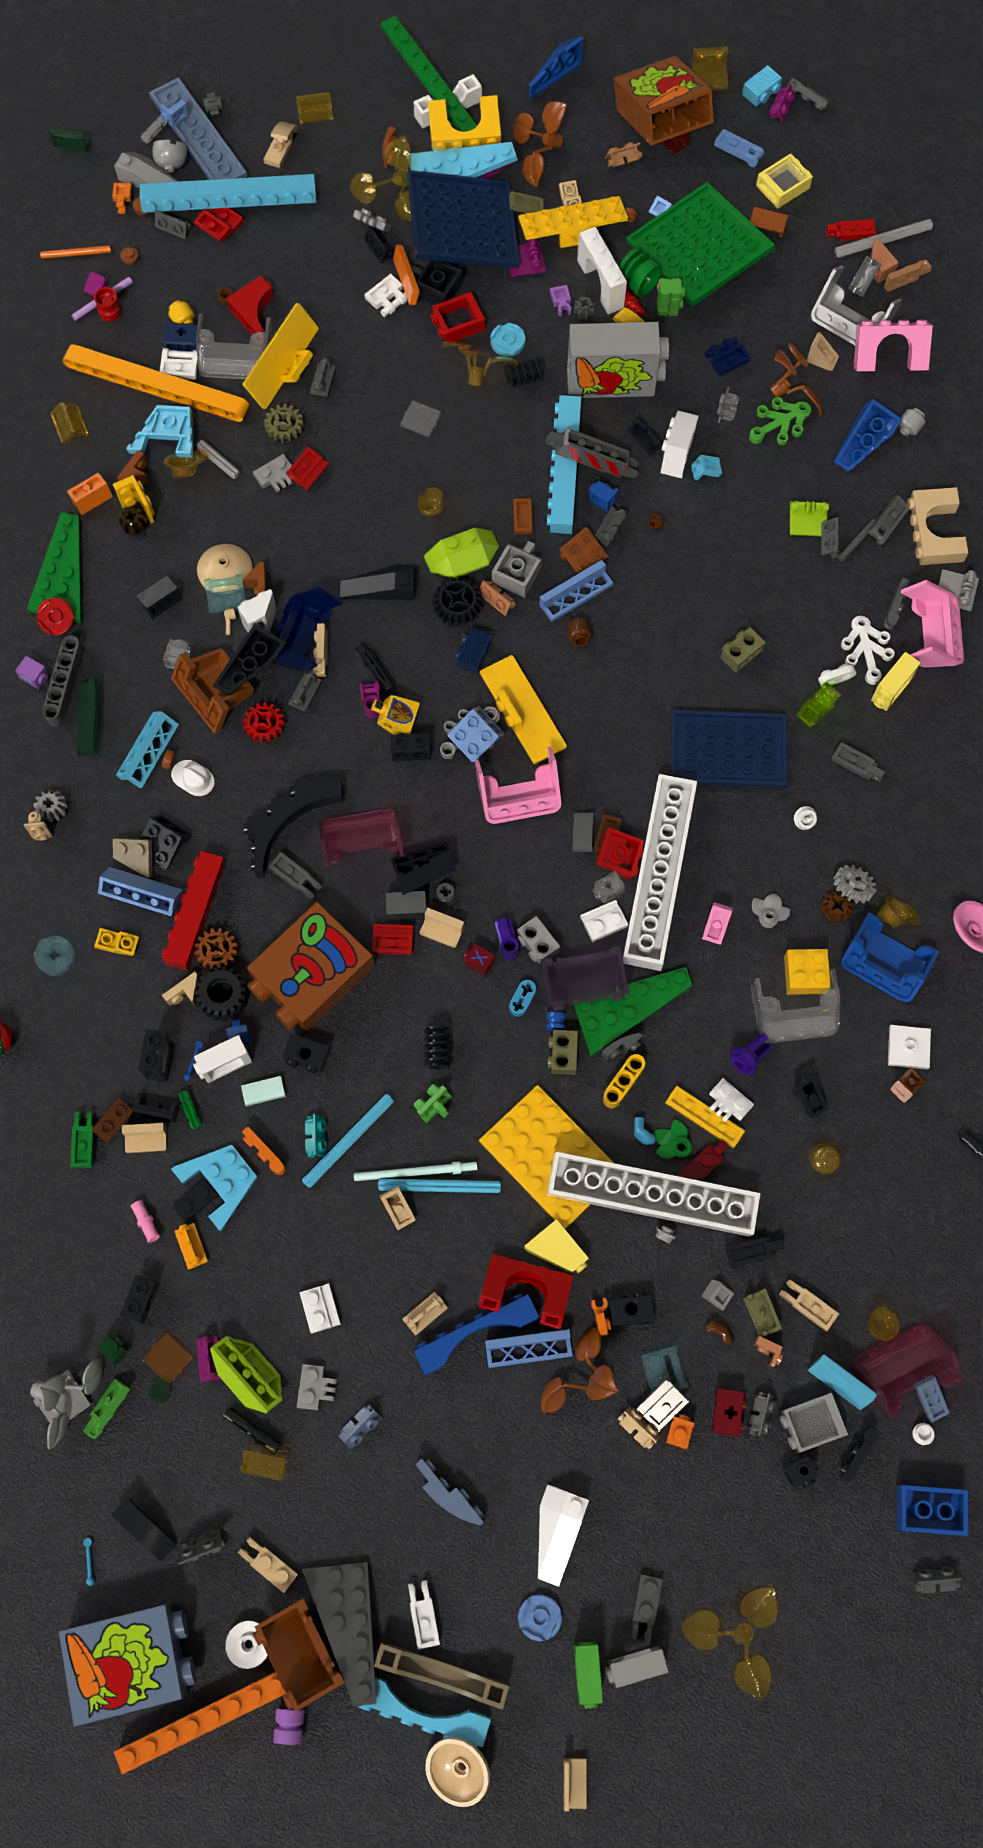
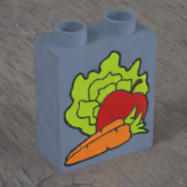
(126, 1663)

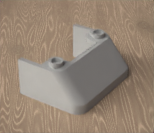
(839, 318)

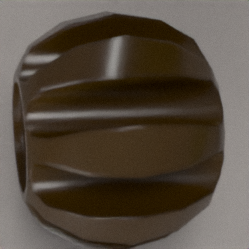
(132, 521)

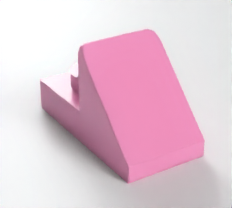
(717, 923)

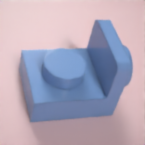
(175, 114)

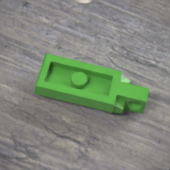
(105, 1408)

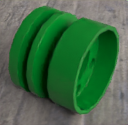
(640, 272)

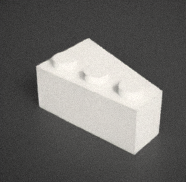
(678, 443)

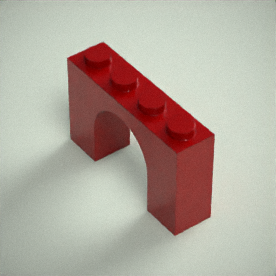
(506, 1272)

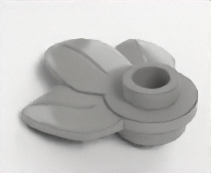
(771, 908)

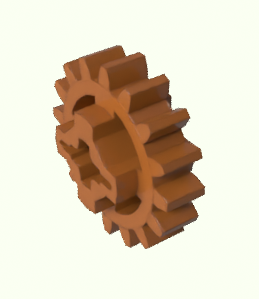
(220, 942)

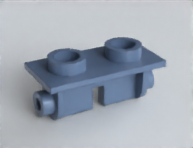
(367, 1420)

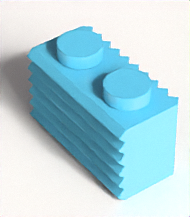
(762, 86)

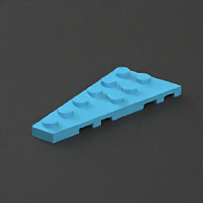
(465, 161)

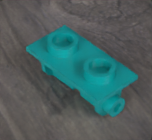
(315, 1126)

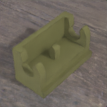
(762, 1313)

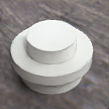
(923, 1434)

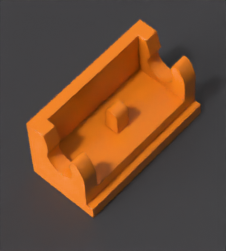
(90, 493)

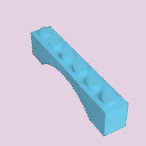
(466, 1725)

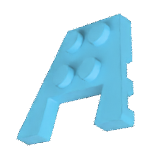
(167, 424)
(227, 1175)

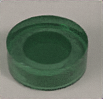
(159, 1392)

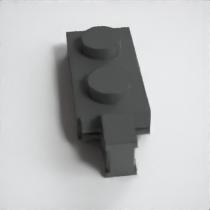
(808, 93)
(857, 762)

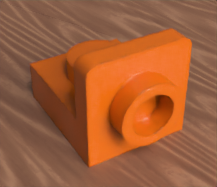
(680, 1431)

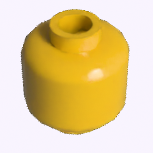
(181, 313)

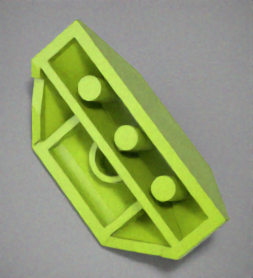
(462, 553)
(247, 1374)

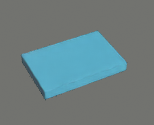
(842, 1382)

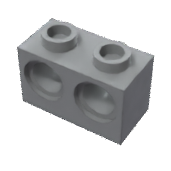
(542, 938)

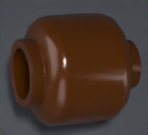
(579, 632)

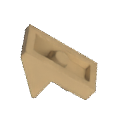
(185, 987)
(397, 1208)

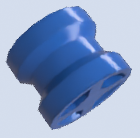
(555, 1021)

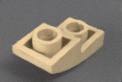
(284, 131)
(569, 193)

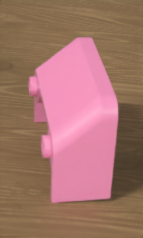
(940, 624)
(521, 799)

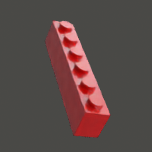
(194, 910)

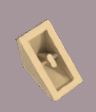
(822, 353)

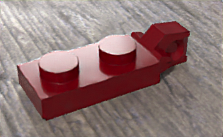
(704, 1162)

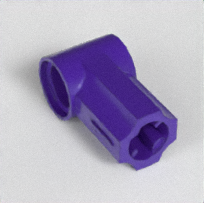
(507, 938)

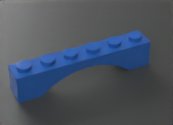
(515, 1314)

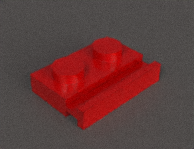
(307, 468)
(392, 939)

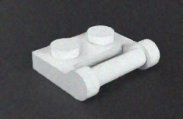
(179, 367)

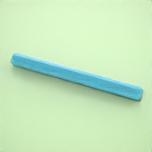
(348, 1140)
(440, 1185)

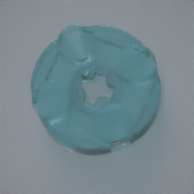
(60, 964)

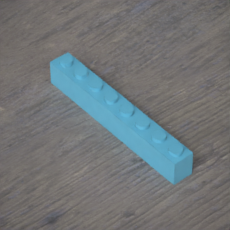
(564, 470)

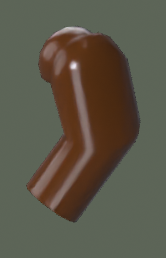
(721, 1329)

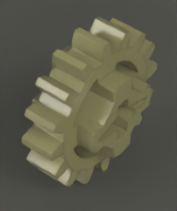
(283, 423)

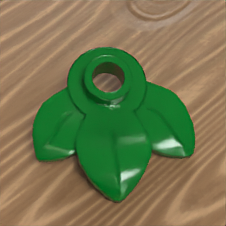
(671, 1139)

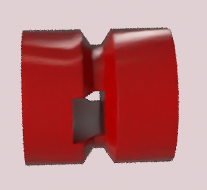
(107, 304)

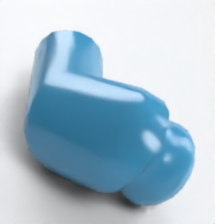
(641, 1133)

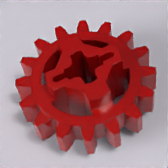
(266, 715)

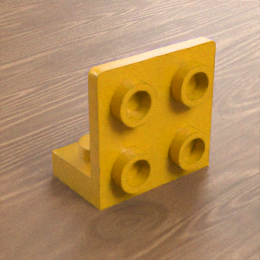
(131, 492)

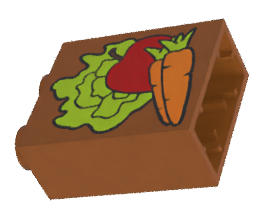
(663, 100)

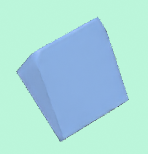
(659, 206)

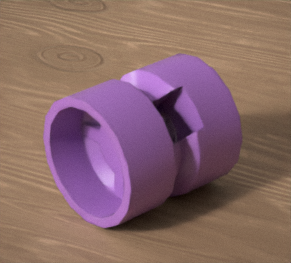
(288, 1730)

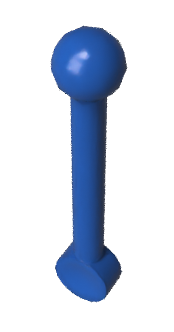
(199, 1045)

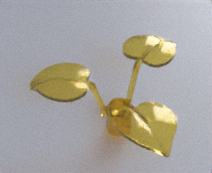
(398, 155)
(475, 373)
(760, 1608)

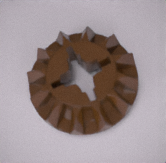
(836, 915)

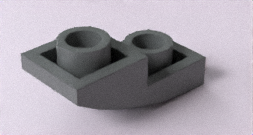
(583, 832)
(627, 1043)

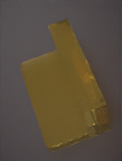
(68, 422)

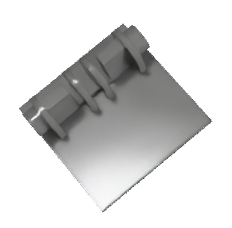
(961, 586)
(71, 1400)

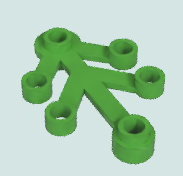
(781, 419)

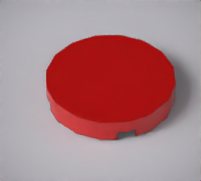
(55, 616)

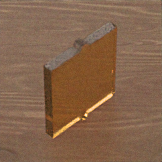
(167, 1358)

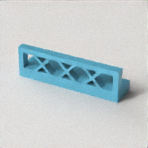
(141, 745)

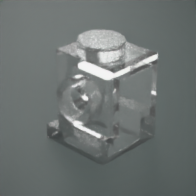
(605, 894)

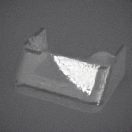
(229, 359)
(797, 1023)

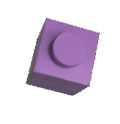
(32, 672)

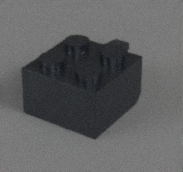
(437, 281)

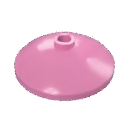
(969, 924)

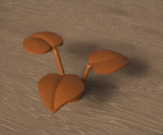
(524, 122)
(783, 384)
(600, 1383)

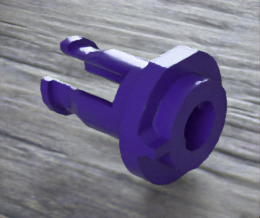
(745, 1058)

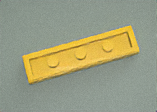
(704, 1117)

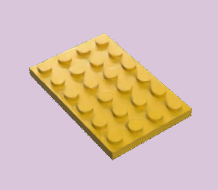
(526, 1146)

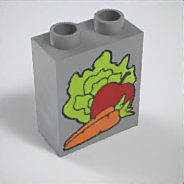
(615, 359)

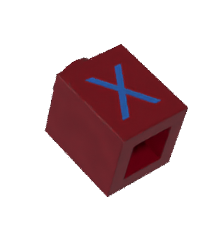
(478, 960)

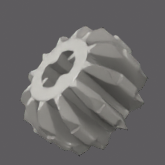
(55, 810)

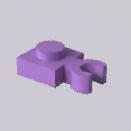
(561, 298)

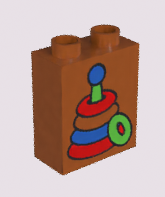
(309, 969)

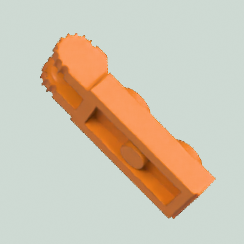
(264, 1153)

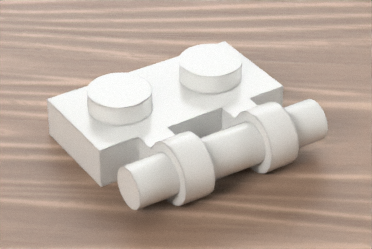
(384, 291)

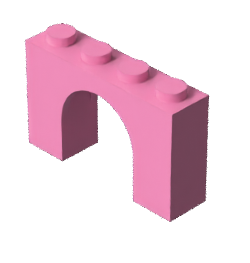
(870, 335)

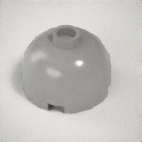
(168, 155)

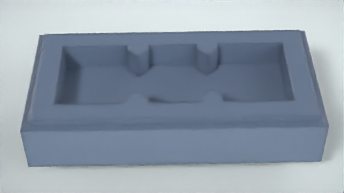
(931, 1398)

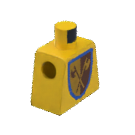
(396, 714)

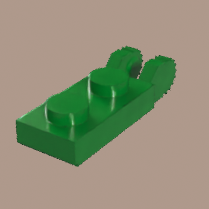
(82, 1141)

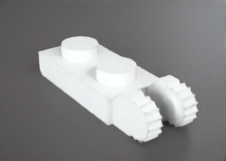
(423, 1618)

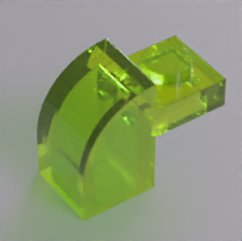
(819, 705)

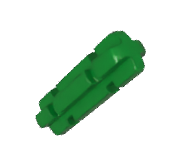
(189, 1110)

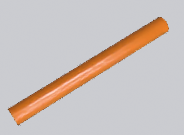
(75, 252)

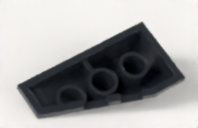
(384, 584)
(250, 658)

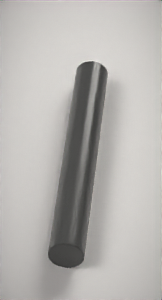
(855, 542)

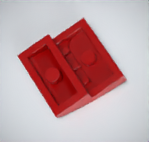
(219, 222)

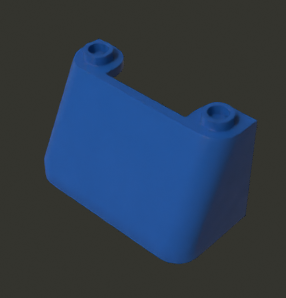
(887, 962)

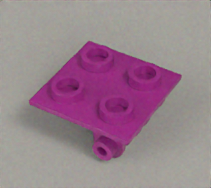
(530, 259)

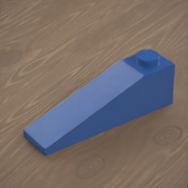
(867, 432)

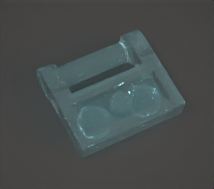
(225, 600)
(656, 1368)

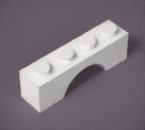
(467, 92)

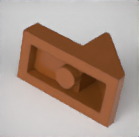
(135, 468)
(256, 579)
(908, 1085)

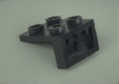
(165, 839)

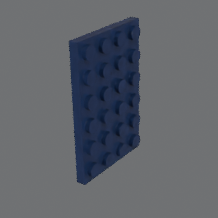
(729, 748)

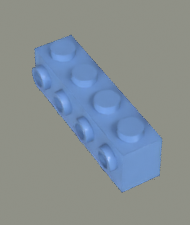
(140, 891)

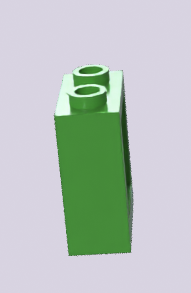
(588, 1674)

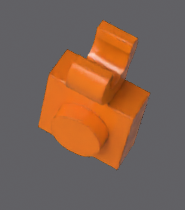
(122, 194)
(602, 1323)

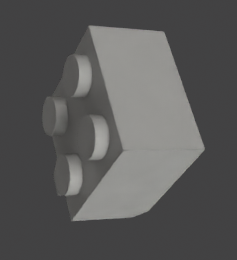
(517, 569)

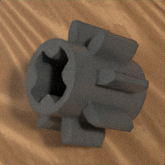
(212, 103)
(584, 308)

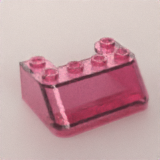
(903, 1361)

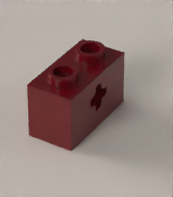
(721, 1424)

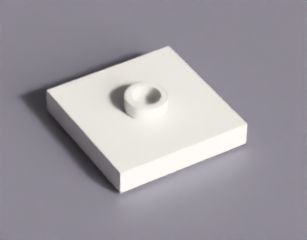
(909, 1047)

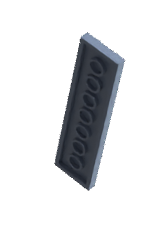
(199, 134)

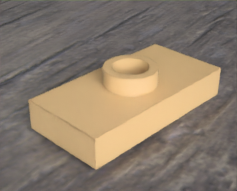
(277, 153)

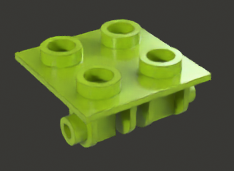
(807, 517)

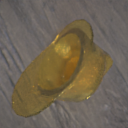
(183, 466)
(898, 913)

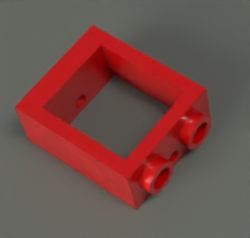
(463, 330)

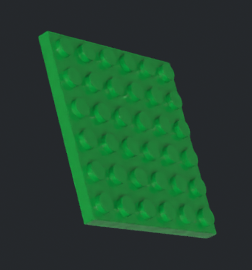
(701, 242)

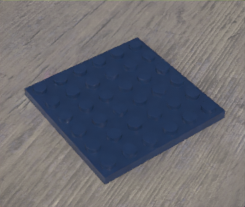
(462, 219)

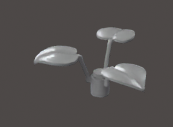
(51, 1391)

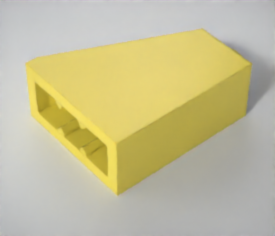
(558, 1249)

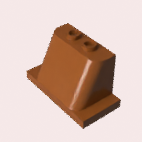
(196, 681)

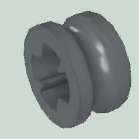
(440, 896)

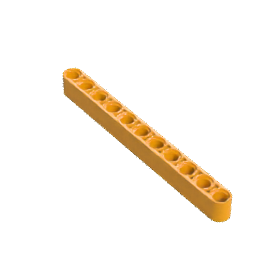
(156, 383)

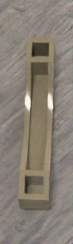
(426, 1669)

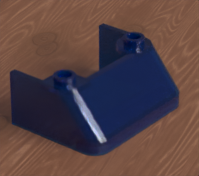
(299, 623)

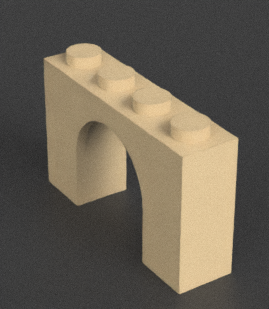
(930, 547)

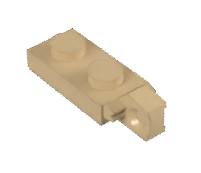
(321, 651)

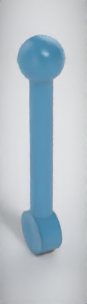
(87, 1543)

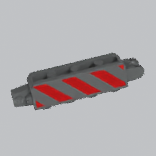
(593, 453)

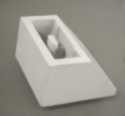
(258, 611)

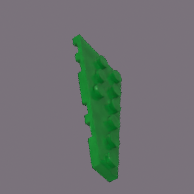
(61, 568)
(608, 1020)

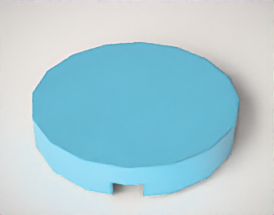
(508, 339)

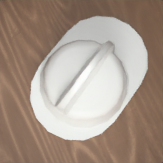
(193, 777)

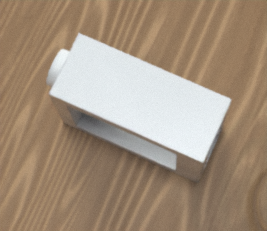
(221, 1059)

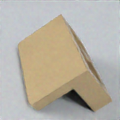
(442, 928)
(145, 1137)
(574, 1783)

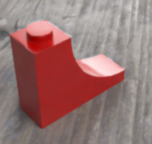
(249, 303)

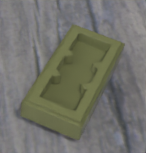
(525, 203)

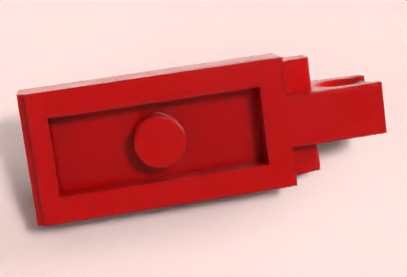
(851, 229)

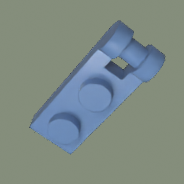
(739, 147)

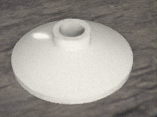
(238, 1652)

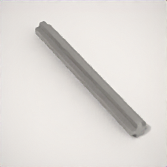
(884, 237)

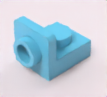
(706, 466)

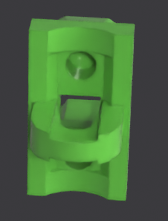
(435, 1104)

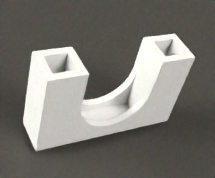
(595, 255)

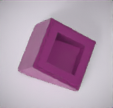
(94, 282)

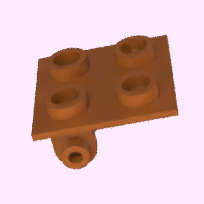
(582, 551)

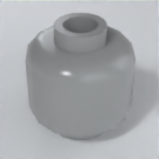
(912, 422)

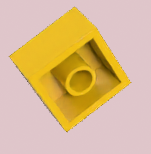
(806, 971)

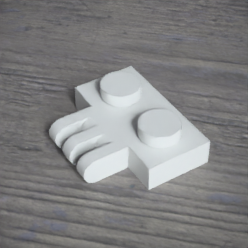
(729, 1101)

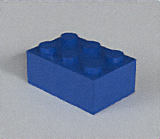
(932, 1510)

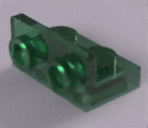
(69, 139)

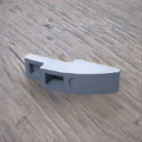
(454, 1502)

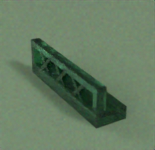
(88, 717)

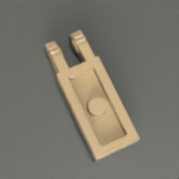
(810, 1306)
(270, 1566)

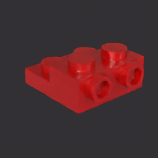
(620, 853)

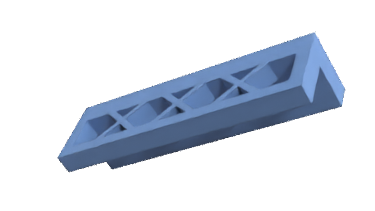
(572, 585)
(522, 1341)

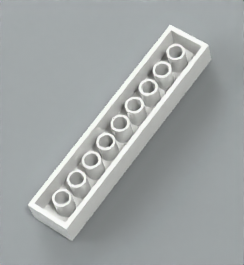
(659, 872)
(653, 1194)

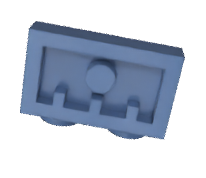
(475, 733)

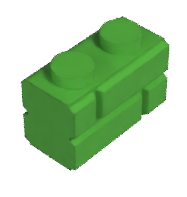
(670, 297)

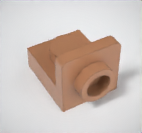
(766, 1347)

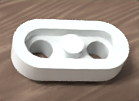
(836, 676)

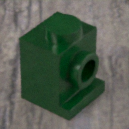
(114, 1348)

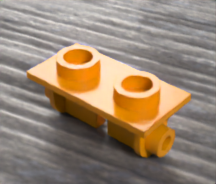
(191, 1245)

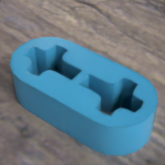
(519, 996)

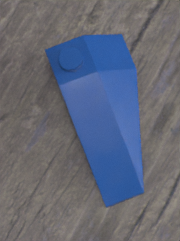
(560, 63)

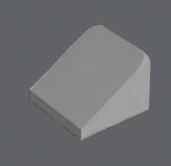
(717, 1294)

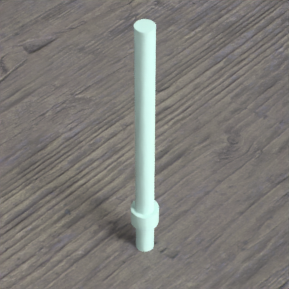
(455, 1167)

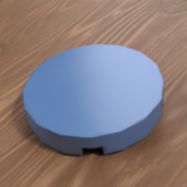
(539, 1617)

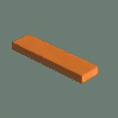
(406, 275)

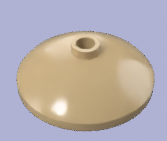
(236, 563)
(452, 1780)

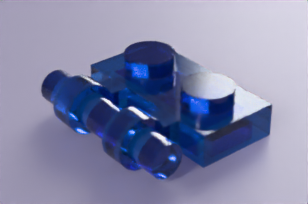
(728, 360)

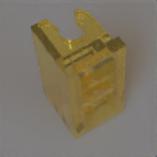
(314, 107)
(263, 1465)

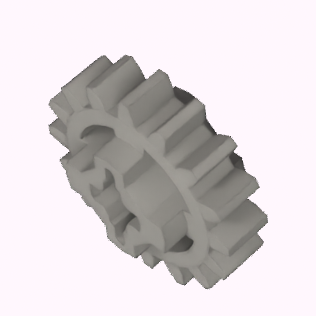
(854, 884)

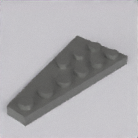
(345, 1612)

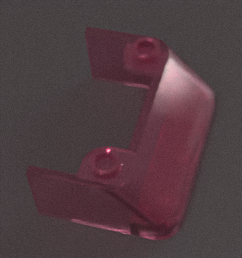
(360, 833)

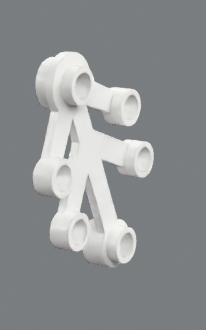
(867, 646)

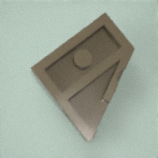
(134, 854)

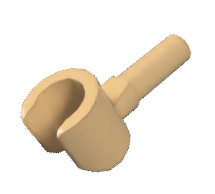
(229, 615)

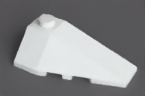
(558, 1528)

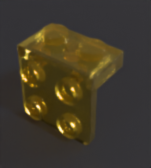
(710, 66)

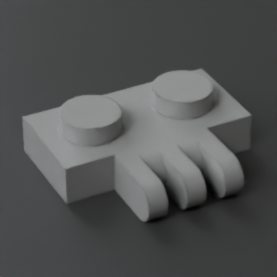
(367, 218)
(274, 473)
(314, 1387)

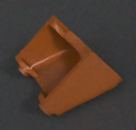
(298, 1655)

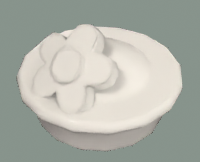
(805, 818)

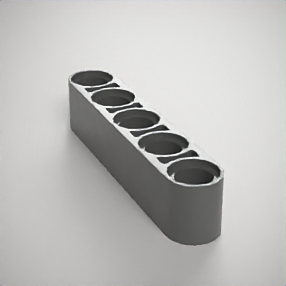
(62, 689)

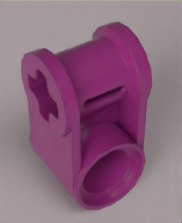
(369, 694)

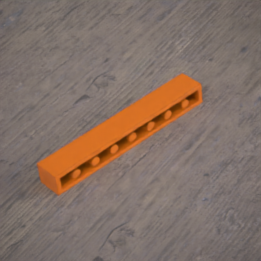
(199, 1722)

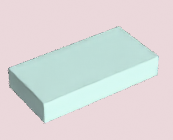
(263, 1091)

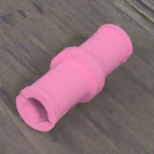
(145, 1221)

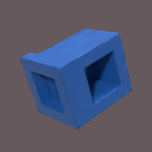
(603, 495)

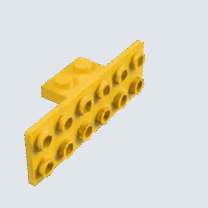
(572, 220)
(283, 357)
(522, 709)

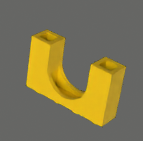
(445, 136)

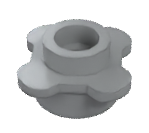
(665, 1234)

